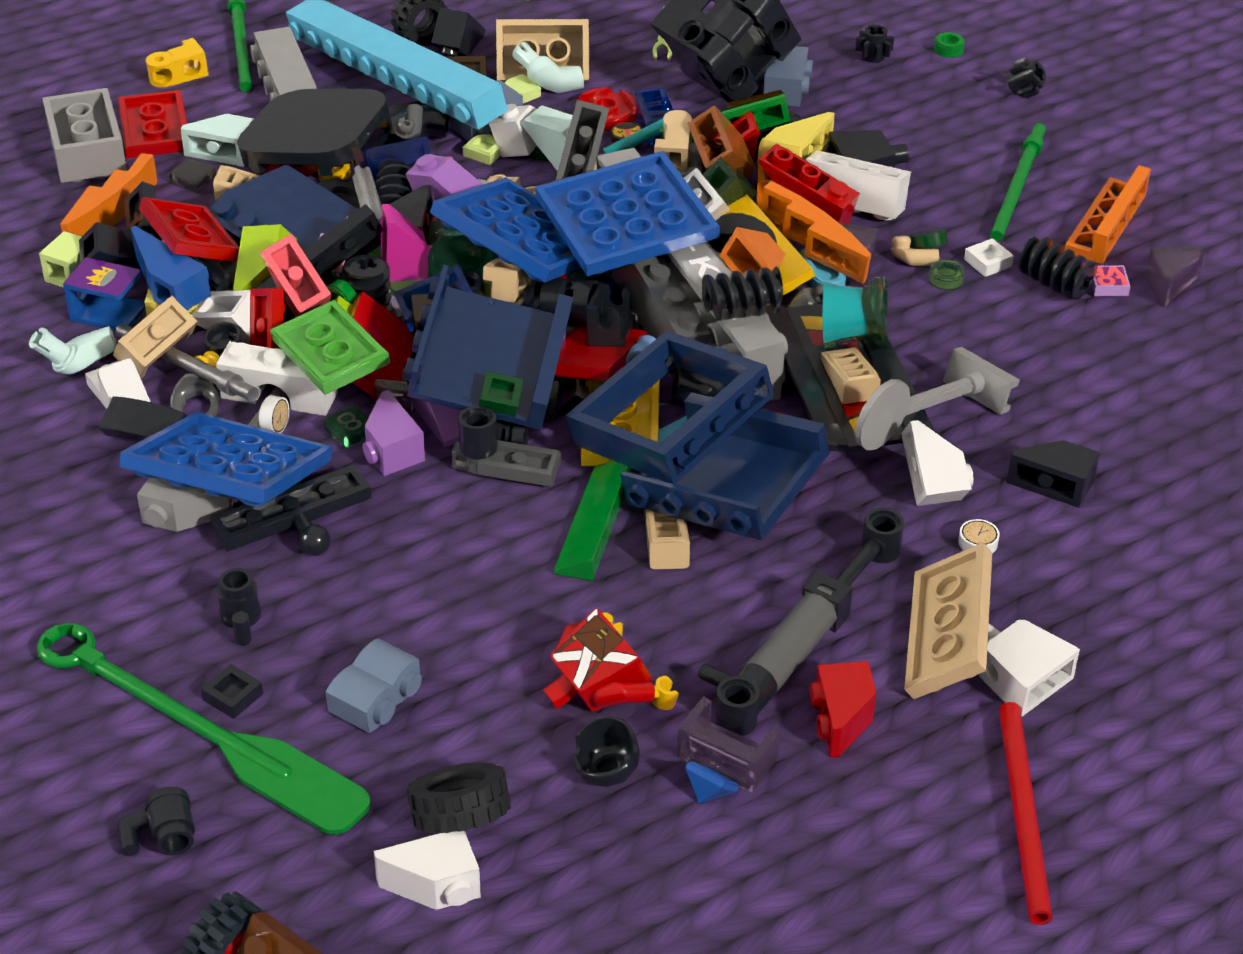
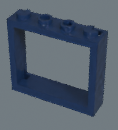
(669, 461)

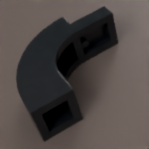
(116, 244)

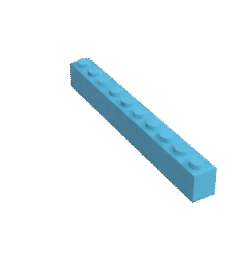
(398, 62)

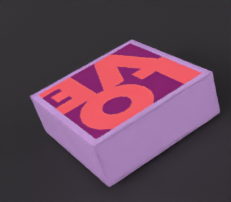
(1111, 281)

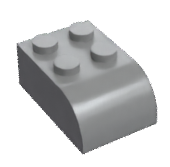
(84, 135)

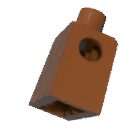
(732, 144)

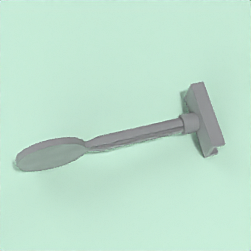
(964, 376)

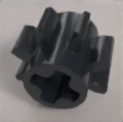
(874, 43)
(1026, 77)

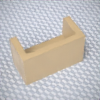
(155, 335)

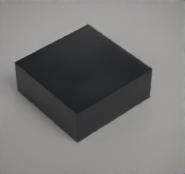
(232, 691)

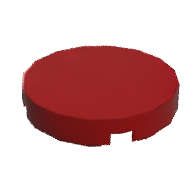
(621, 106)

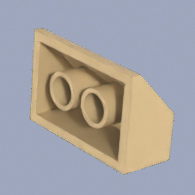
(558, 39)

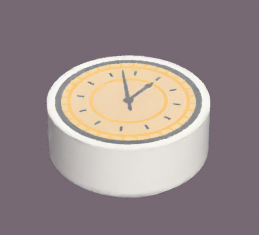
(274, 413)
(976, 532)

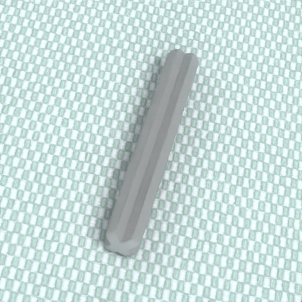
(367, 191)

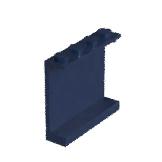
(481, 334)

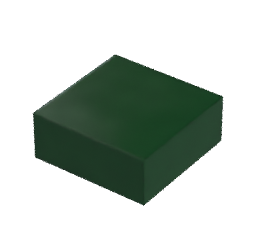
(501, 393)

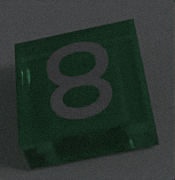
(347, 426)

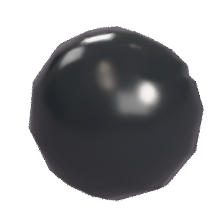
(606, 751)

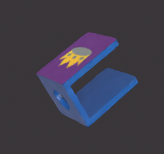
(102, 294)

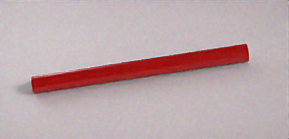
(1025, 815)

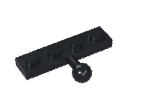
(338, 245)
(292, 509)

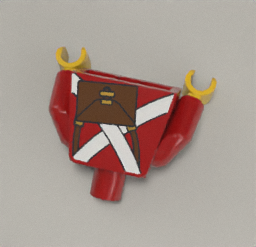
(603, 668)

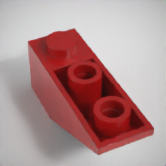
(810, 183)

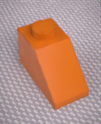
(751, 250)

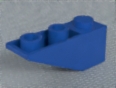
(169, 272)

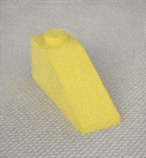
(801, 136)

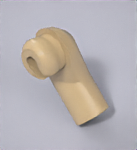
(911, 256)

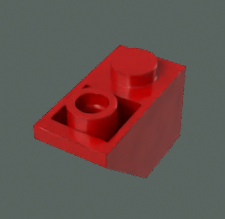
(845, 703)

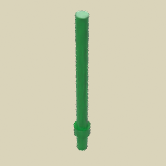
(237, 9)
(1031, 148)

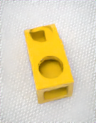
(177, 65)

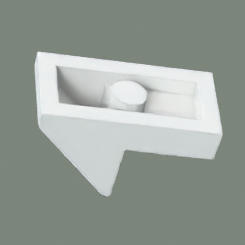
(116, 380)

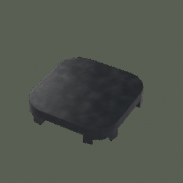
(314, 129)

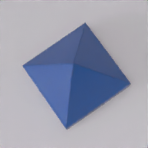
(709, 783)

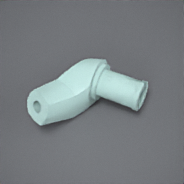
(547, 73)
(76, 353)

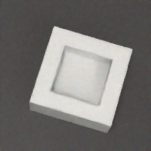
(988, 257)

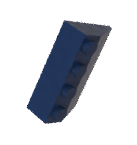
(283, 199)

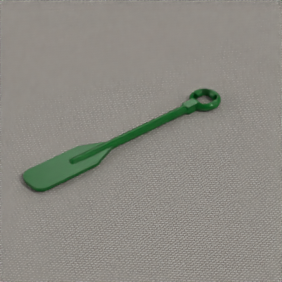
(259, 762)

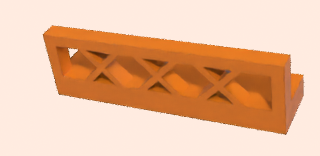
(1111, 223)

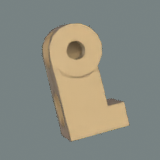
(676, 139)
(507, 280)

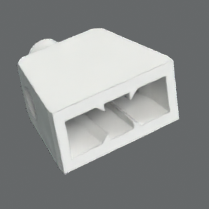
(1027, 664)

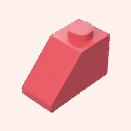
(295, 275)

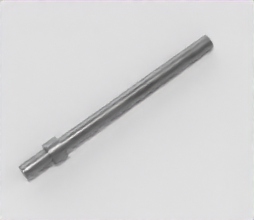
(225, 380)

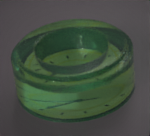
(946, 274)

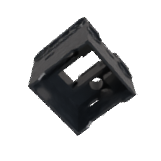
(728, 44)

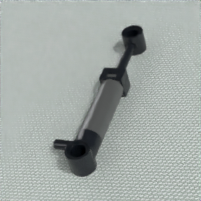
(822, 608)

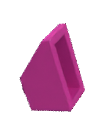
(403, 247)

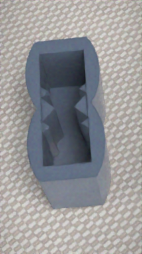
(374, 685)

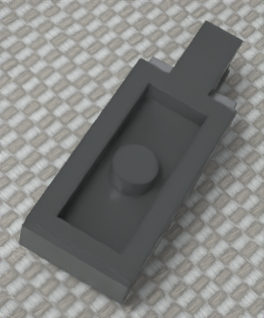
(513, 463)

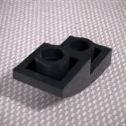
(137, 418)

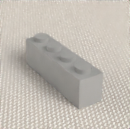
(280, 62)

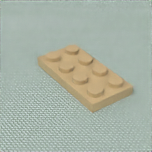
(949, 621)

